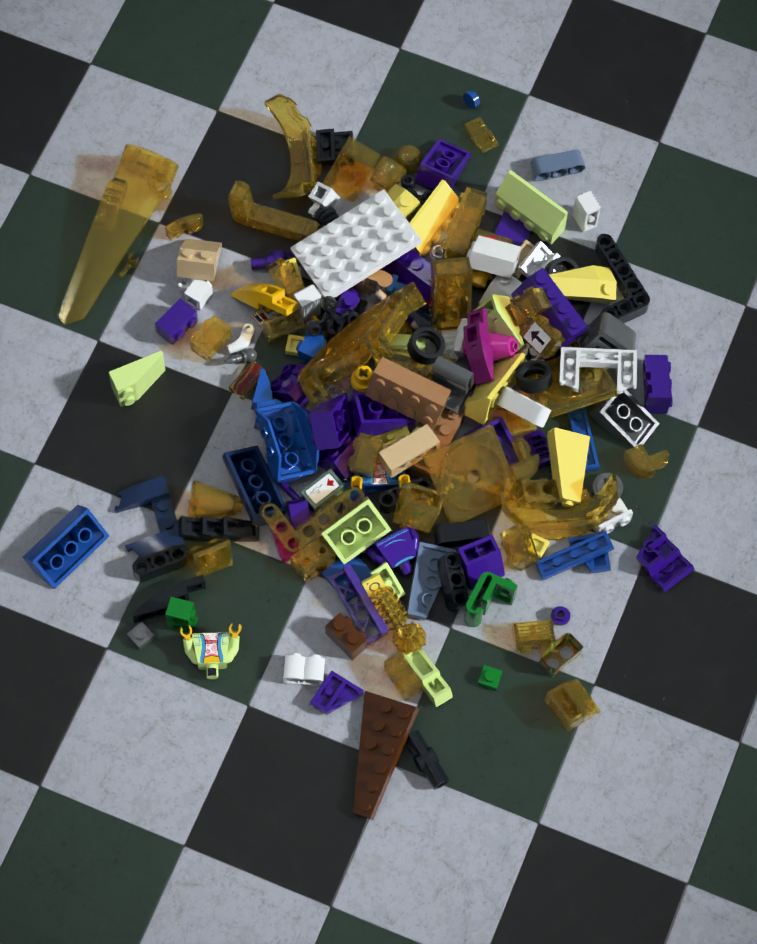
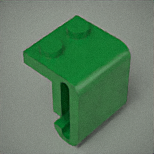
(496, 588)

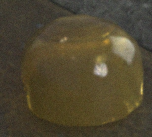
(408, 157)

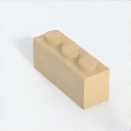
(408, 450)

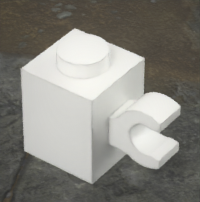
(321, 197)
(197, 292)

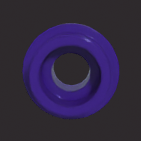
(557, 620)

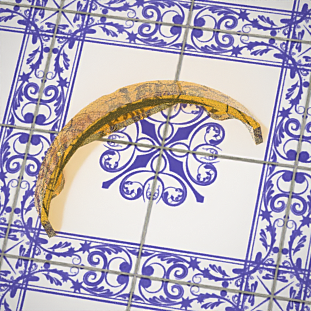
(301, 146)
(563, 522)

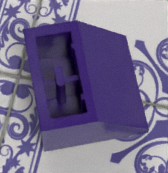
(286, 386)
(338, 458)
(480, 558)

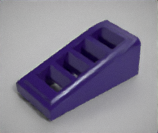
(543, 462)

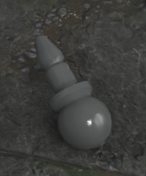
(248, 355)

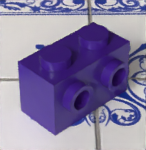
(176, 321)

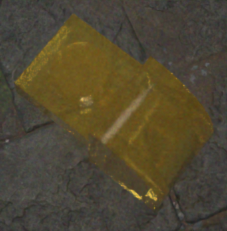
(526, 464)
(642, 464)

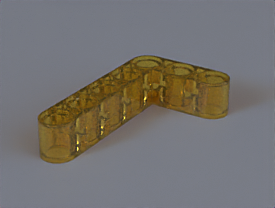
(265, 218)
(313, 520)

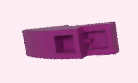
(477, 347)

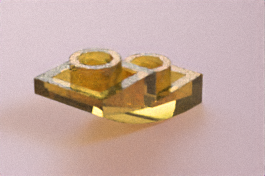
(189, 223)

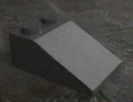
(625, 419)

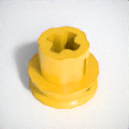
(480, 278)
(361, 378)

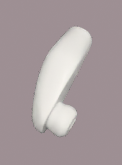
(243, 340)

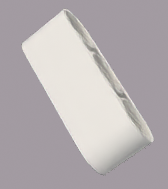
(523, 406)

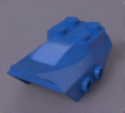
(287, 440)

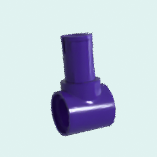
(262, 263)

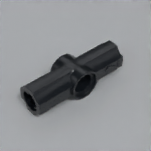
(426, 760)

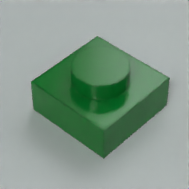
(490, 677)

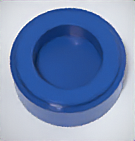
(471, 99)

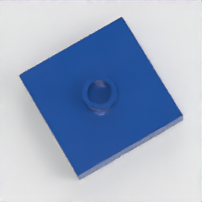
(358, 566)

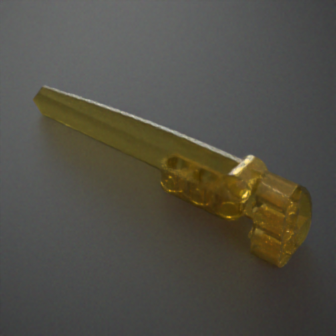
(120, 217)

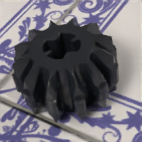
(325, 215)

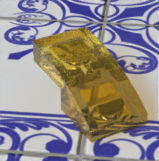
(481, 135)

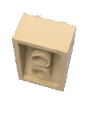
(198, 259)

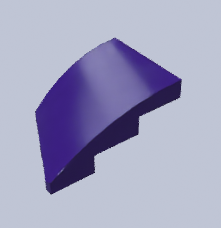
(663, 560)

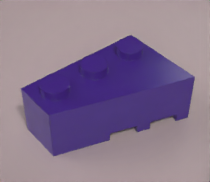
(657, 384)

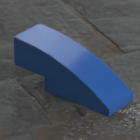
(262, 393)

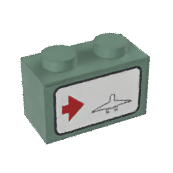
(322, 490)

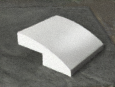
(538, 259)

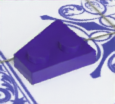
(335, 693)

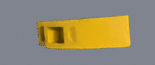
(266, 295)

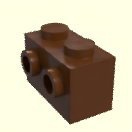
(346, 636)

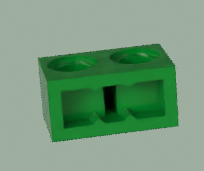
(181, 613)

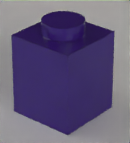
(297, 511)

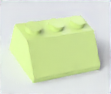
(356, 531)

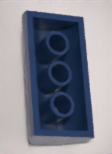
(253, 482)

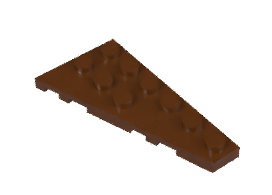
(382, 739)

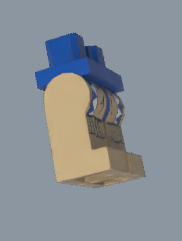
(379, 280)

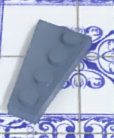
(425, 579)

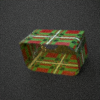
(565, 640)

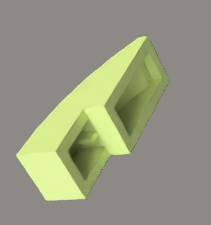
(429, 675)

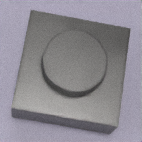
(140, 635)

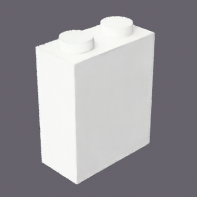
(494, 256)

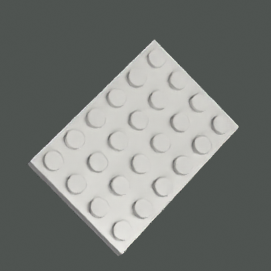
(356, 245)

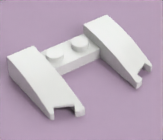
(623, 360)

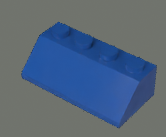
(66, 546)

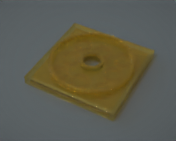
(594, 387)
(450, 468)

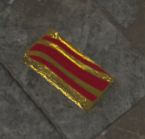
(246, 381)

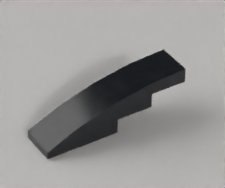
(213, 528)
(159, 603)

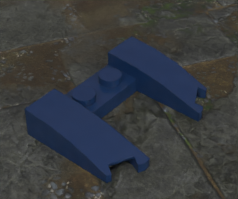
(155, 493)

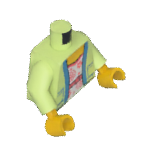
(211, 650)

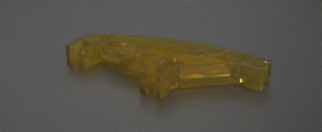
(359, 340)

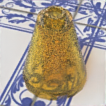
(212, 502)

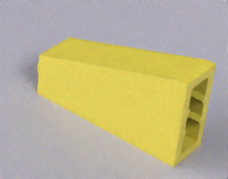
(568, 463)

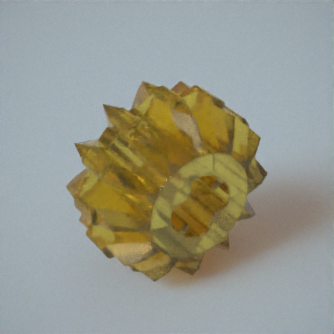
(409, 638)

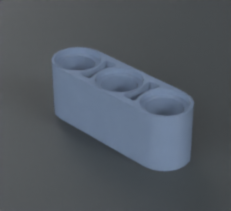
(557, 165)

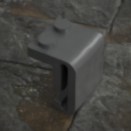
(608, 333)
(455, 379)

